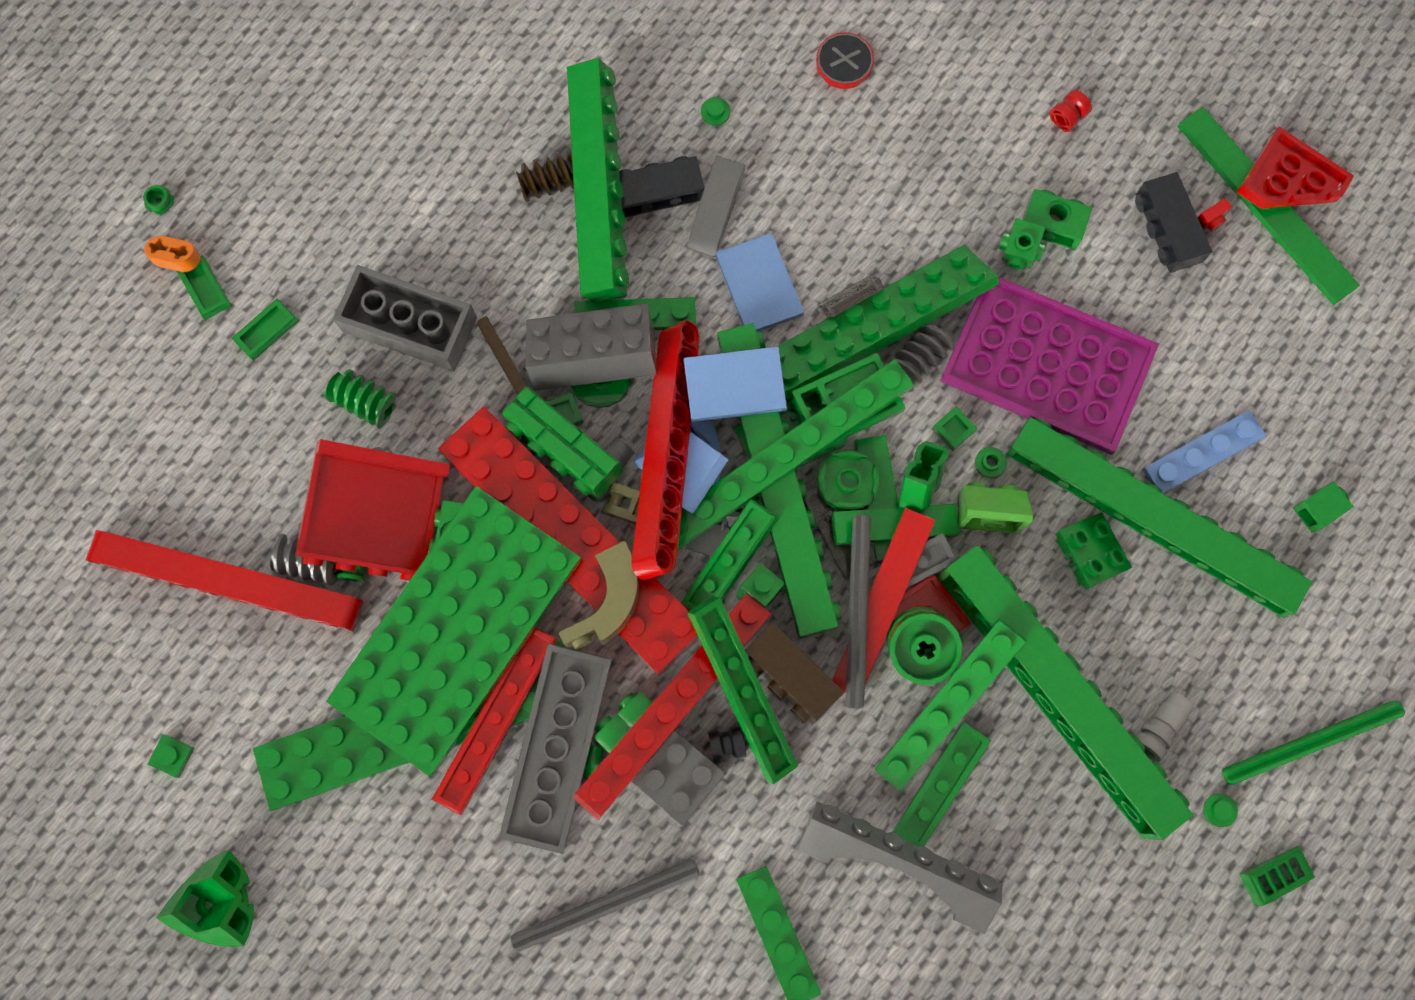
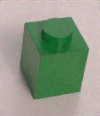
(1323, 506)
(761, 586)

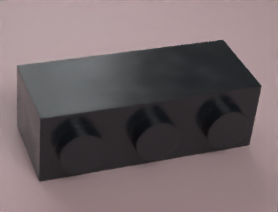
(661, 186)
(1172, 222)

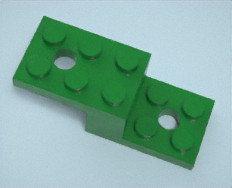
(818, 394)

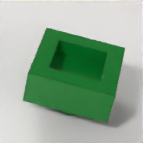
(954, 428)
(170, 756)

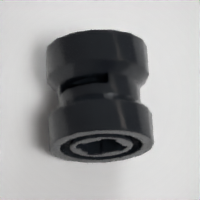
(727, 743)

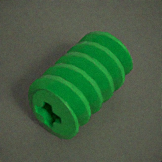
(359, 398)

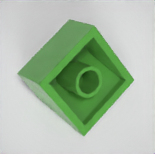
(993, 508)

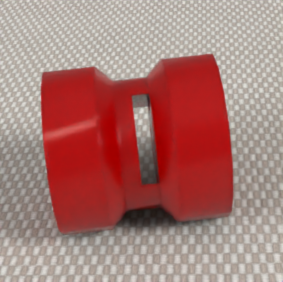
(1074, 107)

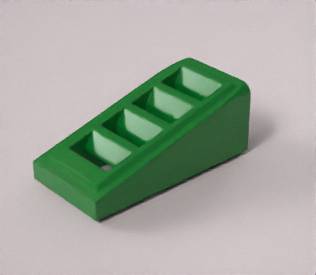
(1255, 888)

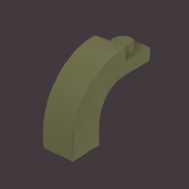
(618, 603)

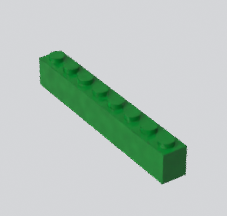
(597, 181)

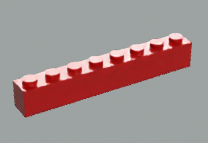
(662, 717)

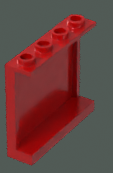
(369, 509)

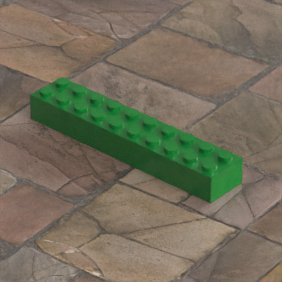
(1068, 699)

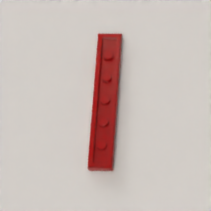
(890, 587)
(492, 724)

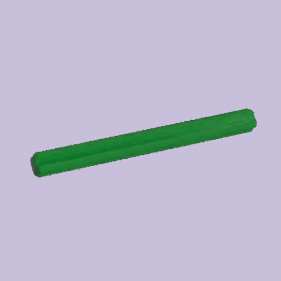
(1313, 742)

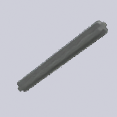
(858, 611)
(604, 905)

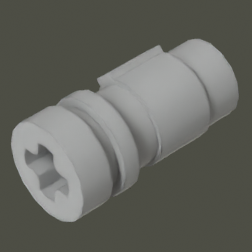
(1164, 726)

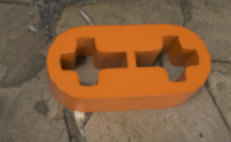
(174, 248)

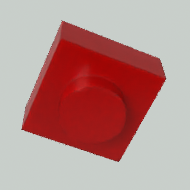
(1215, 215)

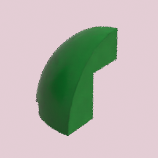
(212, 904)

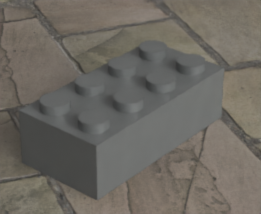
(405, 317)
(590, 347)

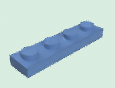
(1204, 452)

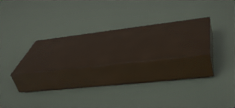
(501, 354)

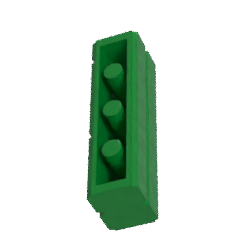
(562, 442)

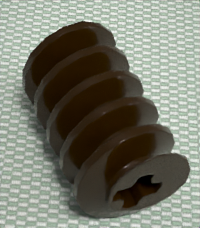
(546, 176)

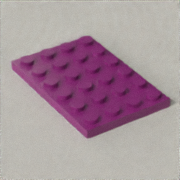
(1050, 364)

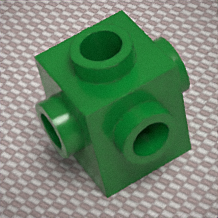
(1022, 244)

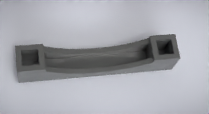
(837, 835)

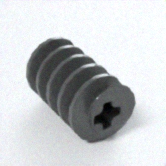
(922, 351)
(284, 561)

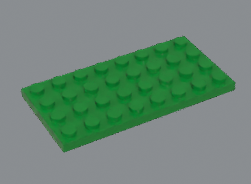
(453, 631)

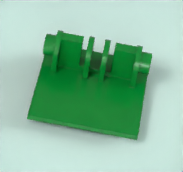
(1093, 550)

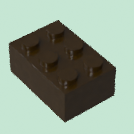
(792, 675)

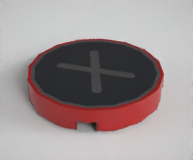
(844, 60)

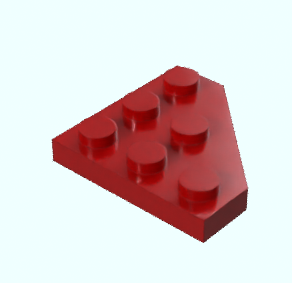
(1293, 175)

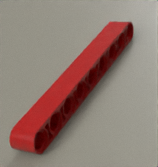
(665, 455)
(225, 580)

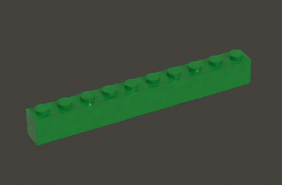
(1160, 518)
(792, 533)

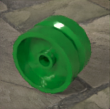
(926, 664)

